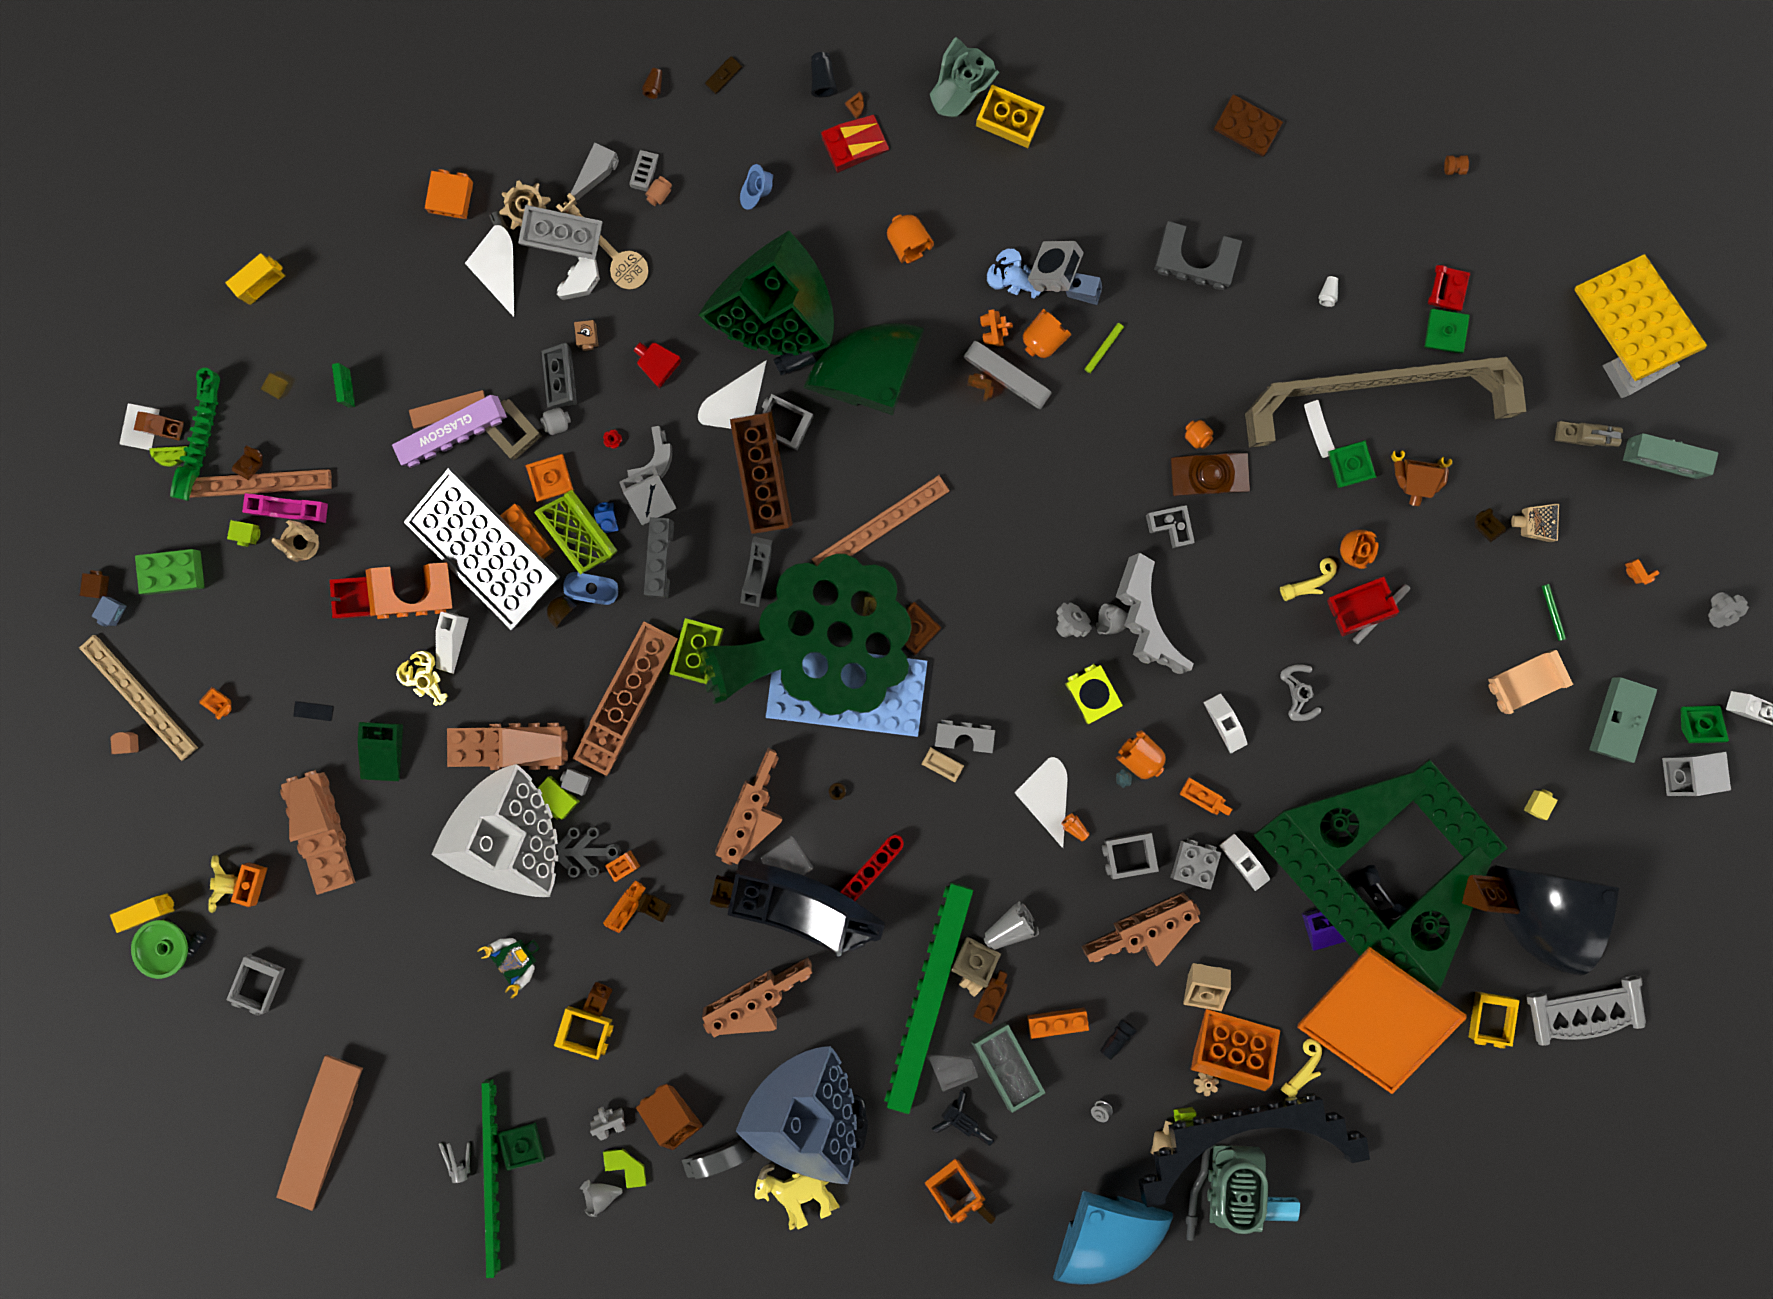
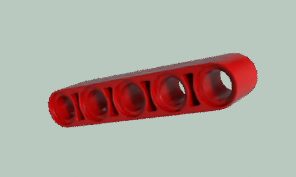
(875, 864)

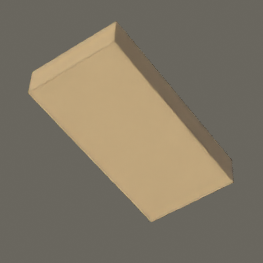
(942, 764)

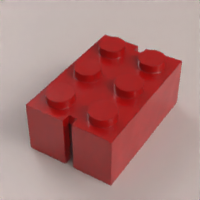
(353, 598)
(1363, 606)

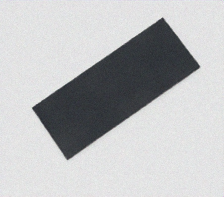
(313, 711)

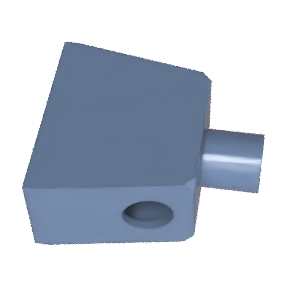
(1088, 290)

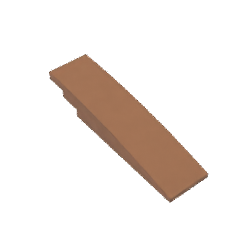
(625, 698)
(319, 1132)

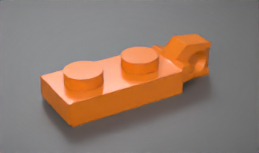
(1204, 797)
(625, 907)

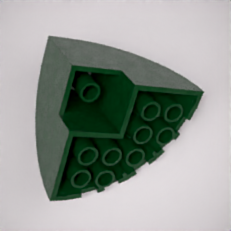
(774, 301)
(867, 366)

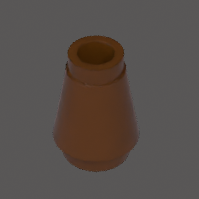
(652, 85)

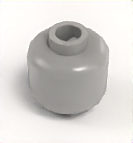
(555, 421)

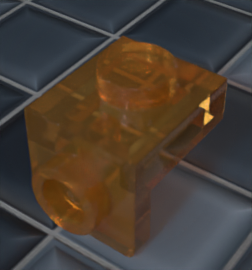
(978, 381)

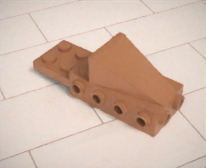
(507, 746)
(756, 823)
(318, 830)
(1154, 928)
(750, 1005)

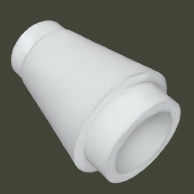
(1329, 292)

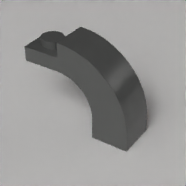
(757, 571)
(717, 1160)

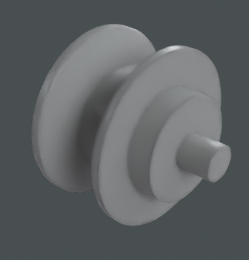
(1101, 1111)

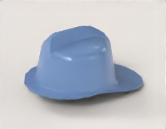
(756, 186)

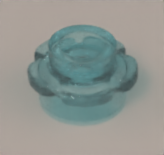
(1124, 778)

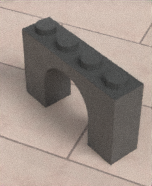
(1171, 261)
(660, 534)

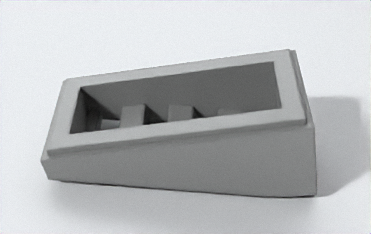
(643, 185)

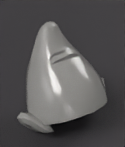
(1111, 619)
(598, 1196)

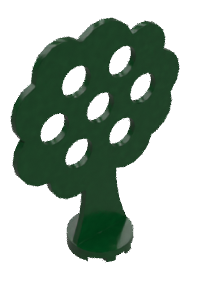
(737, 666)

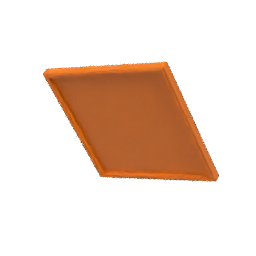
(1381, 1020)

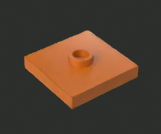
(549, 477)

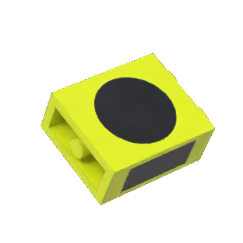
(1093, 693)

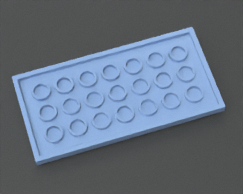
(895, 715)

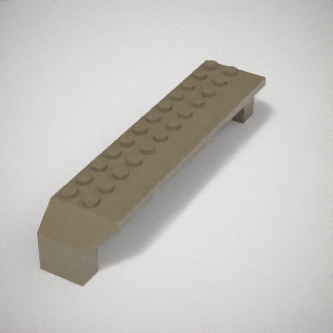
(1494, 374)

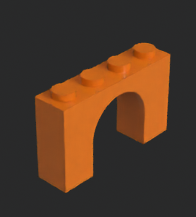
(385, 603)

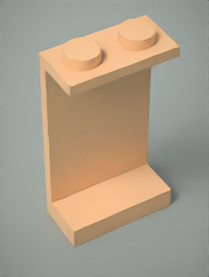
(1529, 681)

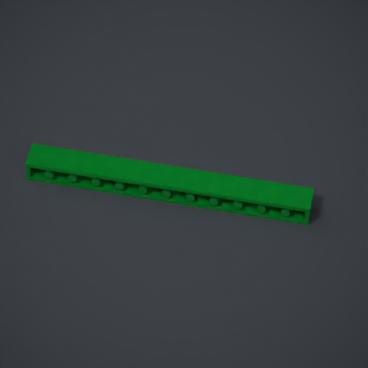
(929, 998)

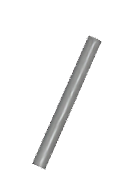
(1397, 597)

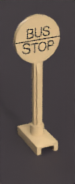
(628, 268)

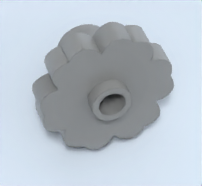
(1727, 609)
(1072, 621)

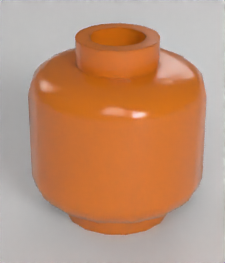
(1199, 434)

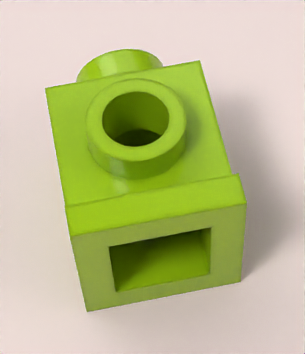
(1184, 1114)

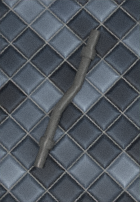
(1191, 1218)

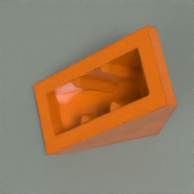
(622, 866)

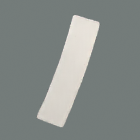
(1319, 428)

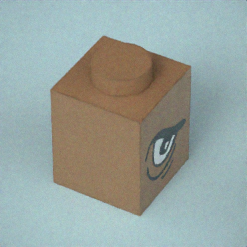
(586, 335)

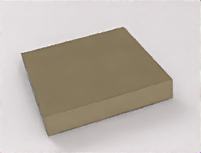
(976, 962)

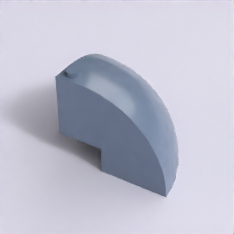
(804, 1117)

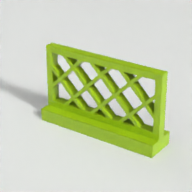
(585, 526)

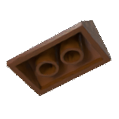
(1489, 895)

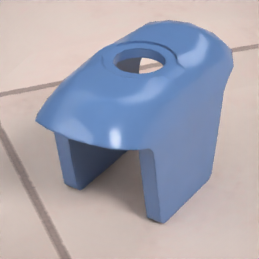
(575, 588)

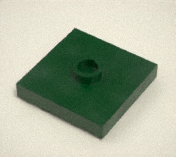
(521, 1146)

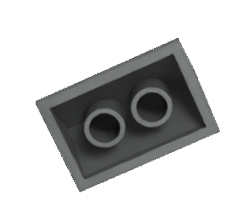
(559, 376)

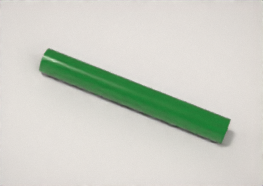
(1553, 612)

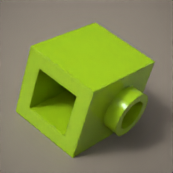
(243, 533)

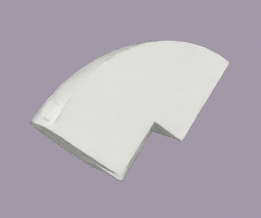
(503, 835)

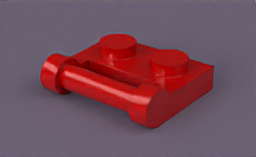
(1454, 290)

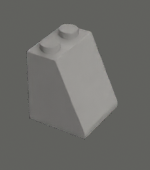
(1696, 774)

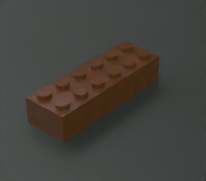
(761, 472)

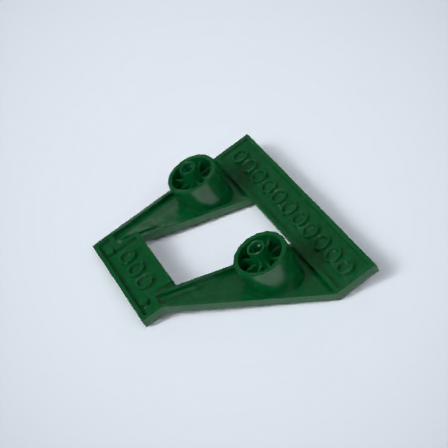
(1315, 856)

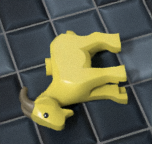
(793, 1193)

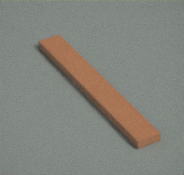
(261, 483)
(887, 520)

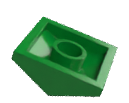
(1703, 724)

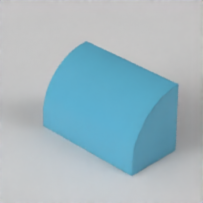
(1282, 1209)

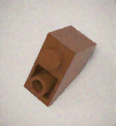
(158, 425)

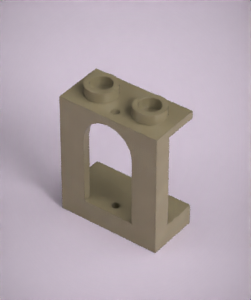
(524, 443)

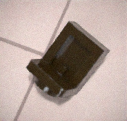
(1489, 525)
(722, 892)
(653, 907)

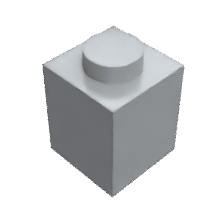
(575, 781)

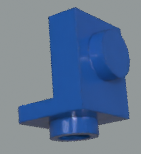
(606, 517)

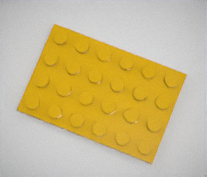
(1640, 317)

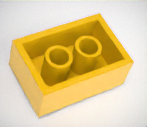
(1010, 116)

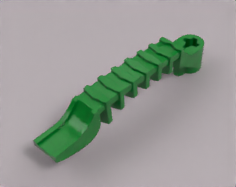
(207, 395)

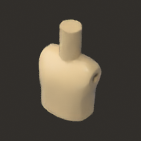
(1162, 1138)

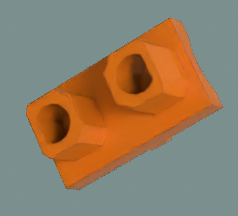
(997, 328)

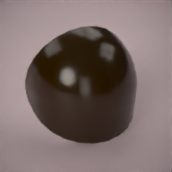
(559, 609)

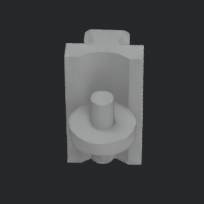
(605, 1120)

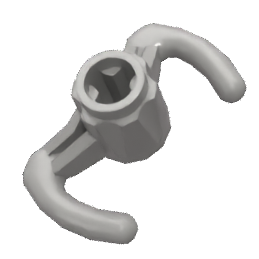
(1299, 692)

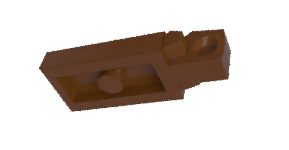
(991, 998)

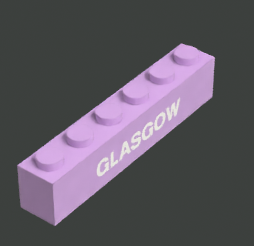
(449, 431)

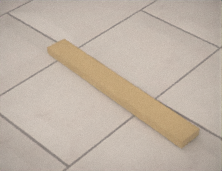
(138, 697)

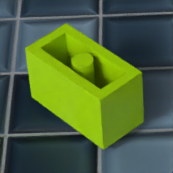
(558, 799)

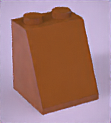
(668, 1117)

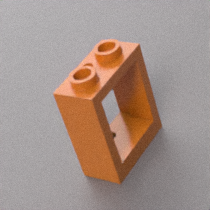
(941, 1177)

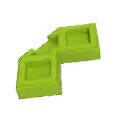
(621, 1159)

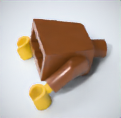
(1419, 477)

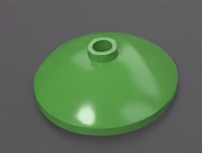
(149, 950)

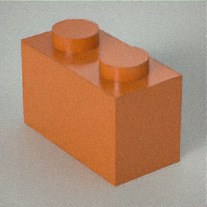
(249, 884)

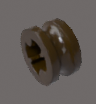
(832, 787)

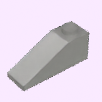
(596, 168)

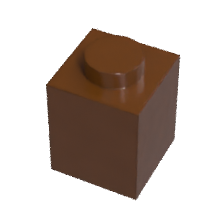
(94, 584)

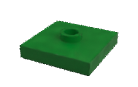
(1446, 331)
(343, 385)
(1351, 464)

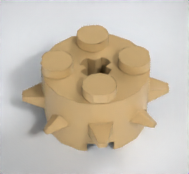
(521, 196)

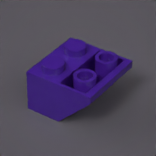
(1320, 930)

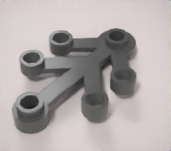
(580, 852)

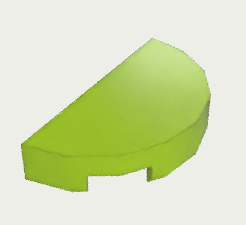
(168, 455)

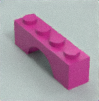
(285, 508)

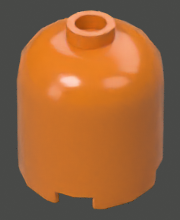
(908, 238)
(1044, 335)
(1142, 756)

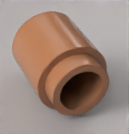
(658, 191)

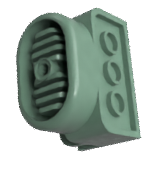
(1238, 1188)

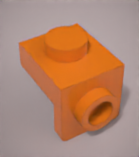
(1637, 572)
(216, 703)

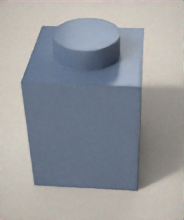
(108, 611)

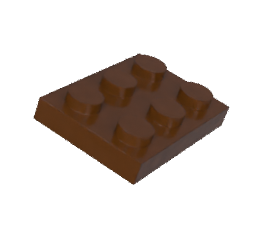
(1248, 125)

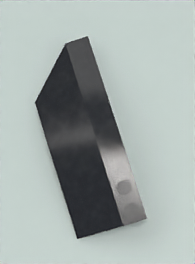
(801, 907)

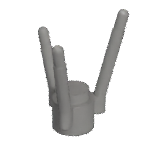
(456, 1171)

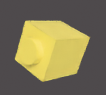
(1541, 804)

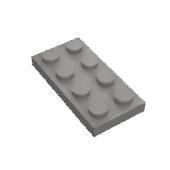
(560, 232)

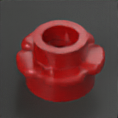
(617, 439)

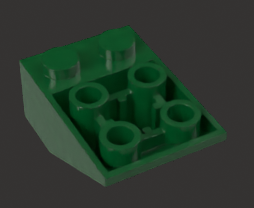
(380, 750)

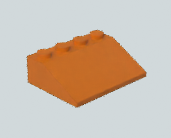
(1236, 1050)

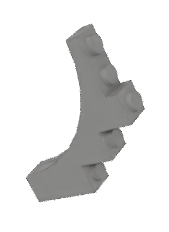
(1142, 620)

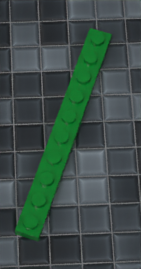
(491, 1187)

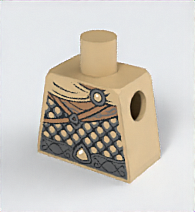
(1539, 522)

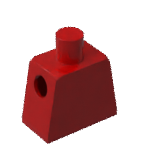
(657, 362)

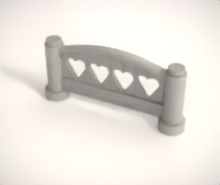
(1545, 1012)

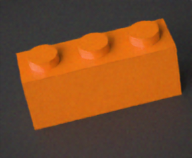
(527, 530)
(1058, 1023)

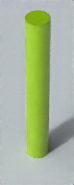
(1104, 347)

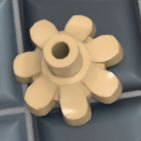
(1202, 1084)

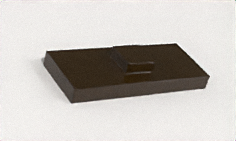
(723, 75)

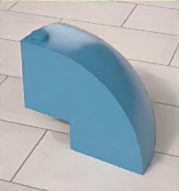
(1109, 1239)

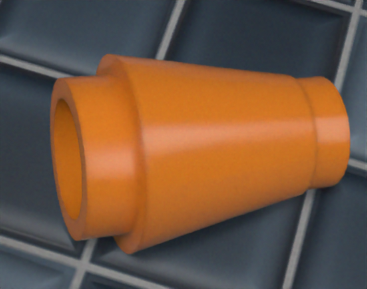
(1075, 827)

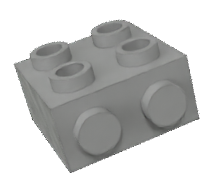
(1196, 864)

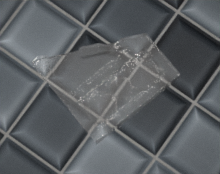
(952, 1070)

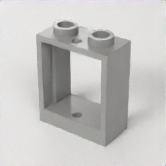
(803, 426)
(1149, 851)
(262, 966)

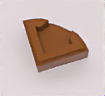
(856, 105)

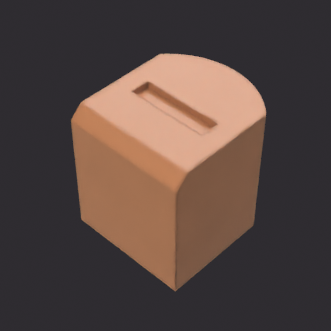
(124, 743)

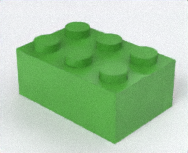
(169, 572)

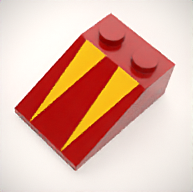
(854, 142)

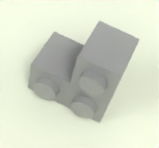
(1174, 520)

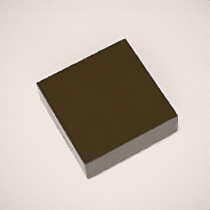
(987, 1214)

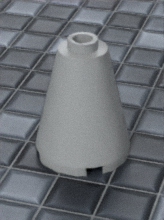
(1011, 928)

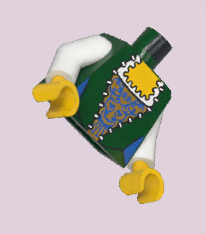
(513, 960)

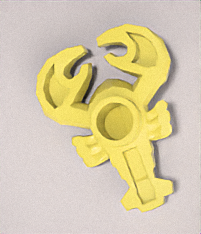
(424, 678)

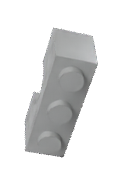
(982, 737)

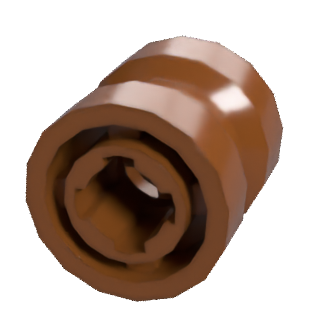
(1456, 165)

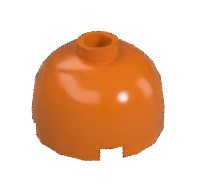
(1359, 548)

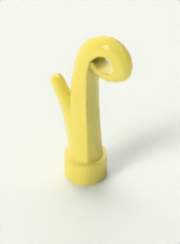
(1308, 587)
(1305, 1074)

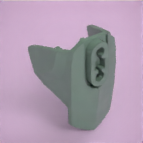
(953, 89)

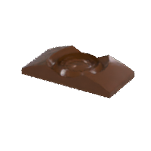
(1210, 474)

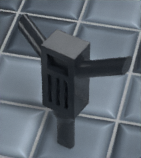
(955, 1116)

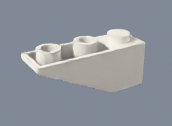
(449, 639)
(1750, 707)

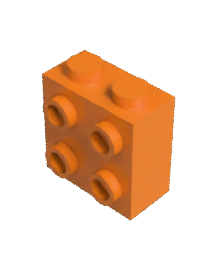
(449, 194)

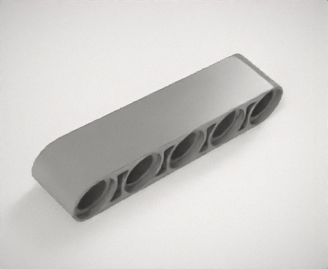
(1007, 374)

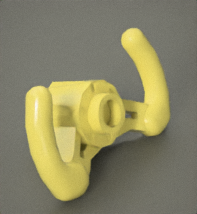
(221, 884)

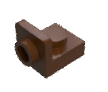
(248, 463)
(597, 999)

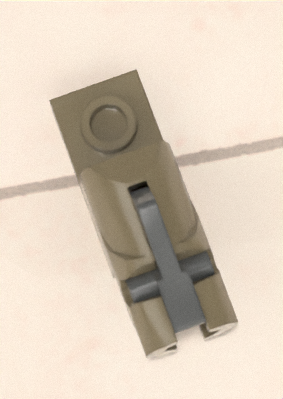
(1588, 434)

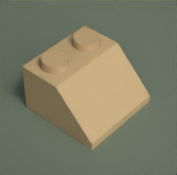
(1207, 987)

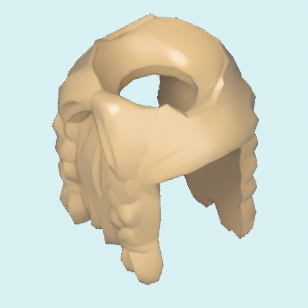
(286, 541)

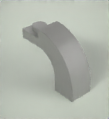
(662, 454)

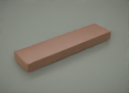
(435, 412)

